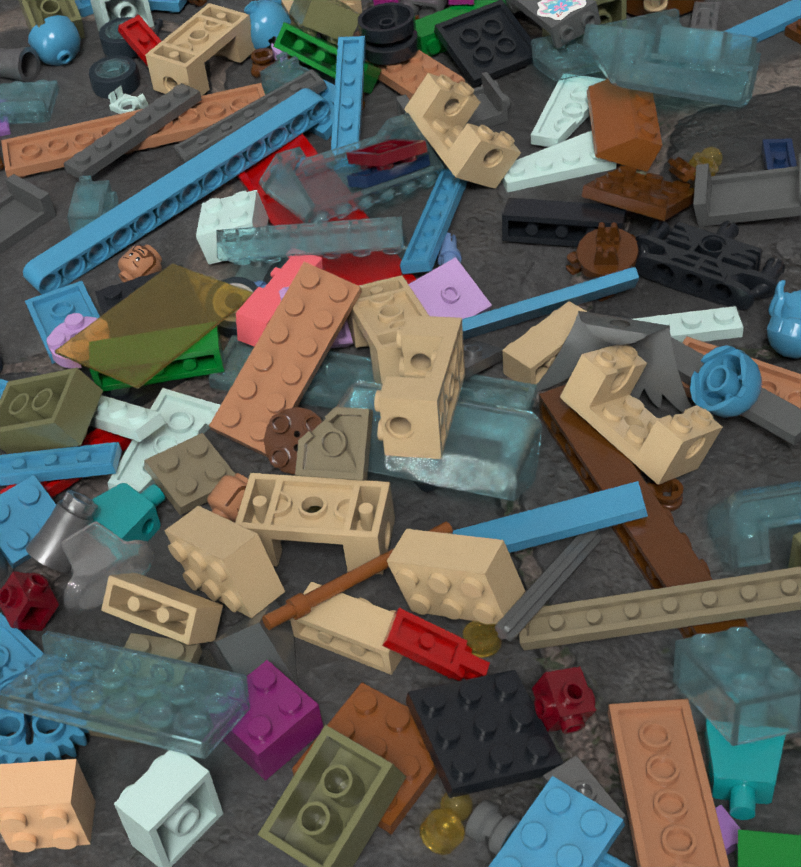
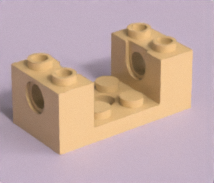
(184, 52)
(471, 151)
(378, 317)
(423, 400)
(658, 446)
(351, 514)

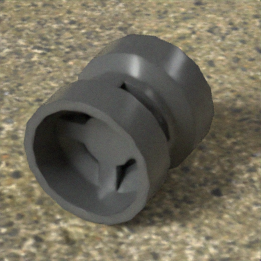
(490, 826)

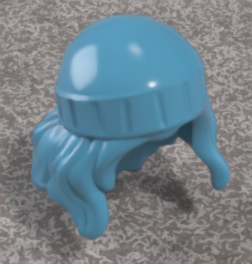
(785, 322)

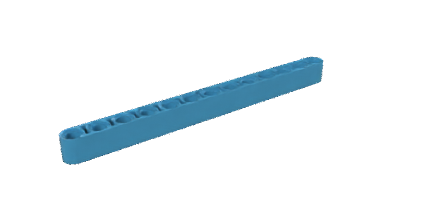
(175, 192)

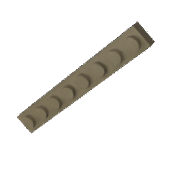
(664, 608)

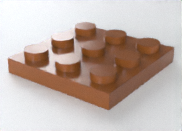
(392, 734)

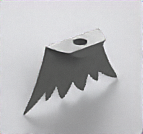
(650, 341)

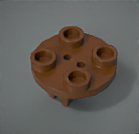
(606, 251)
(281, 437)

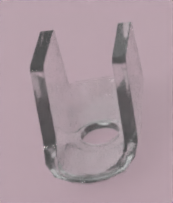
(96, 555)

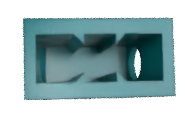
(128, 512)
(742, 772)

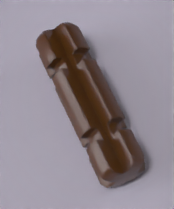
(682, 169)

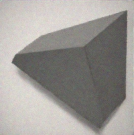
(251, 644)

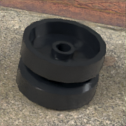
(389, 33)

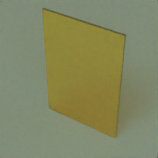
(154, 325)

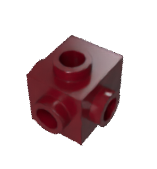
(27, 601)
(564, 700)

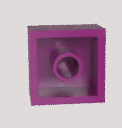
(278, 722)

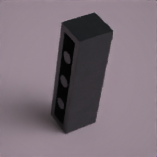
(556, 221)

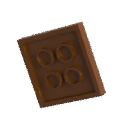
(640, 193)

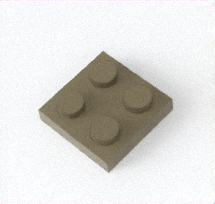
(188, 472)

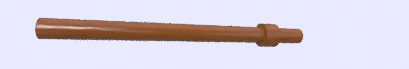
(301, 604)

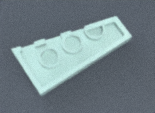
(564, 111)
(556, 163)
(183, 419)

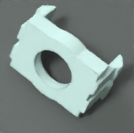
(125, 99)

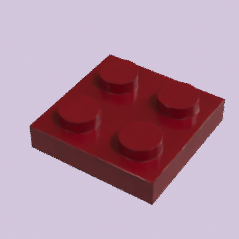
(386, 153)

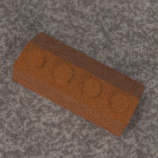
(624, 125)

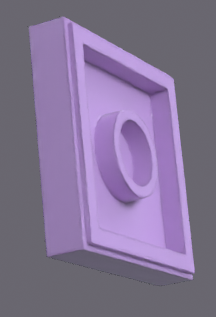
(450, 292)

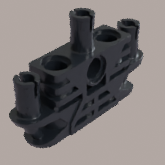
(707, 264)

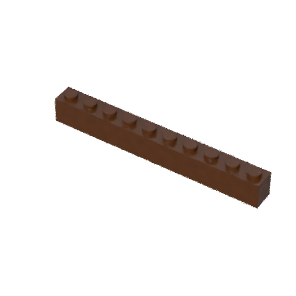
(652, 541)

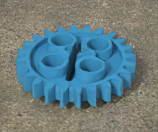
(44, 746)

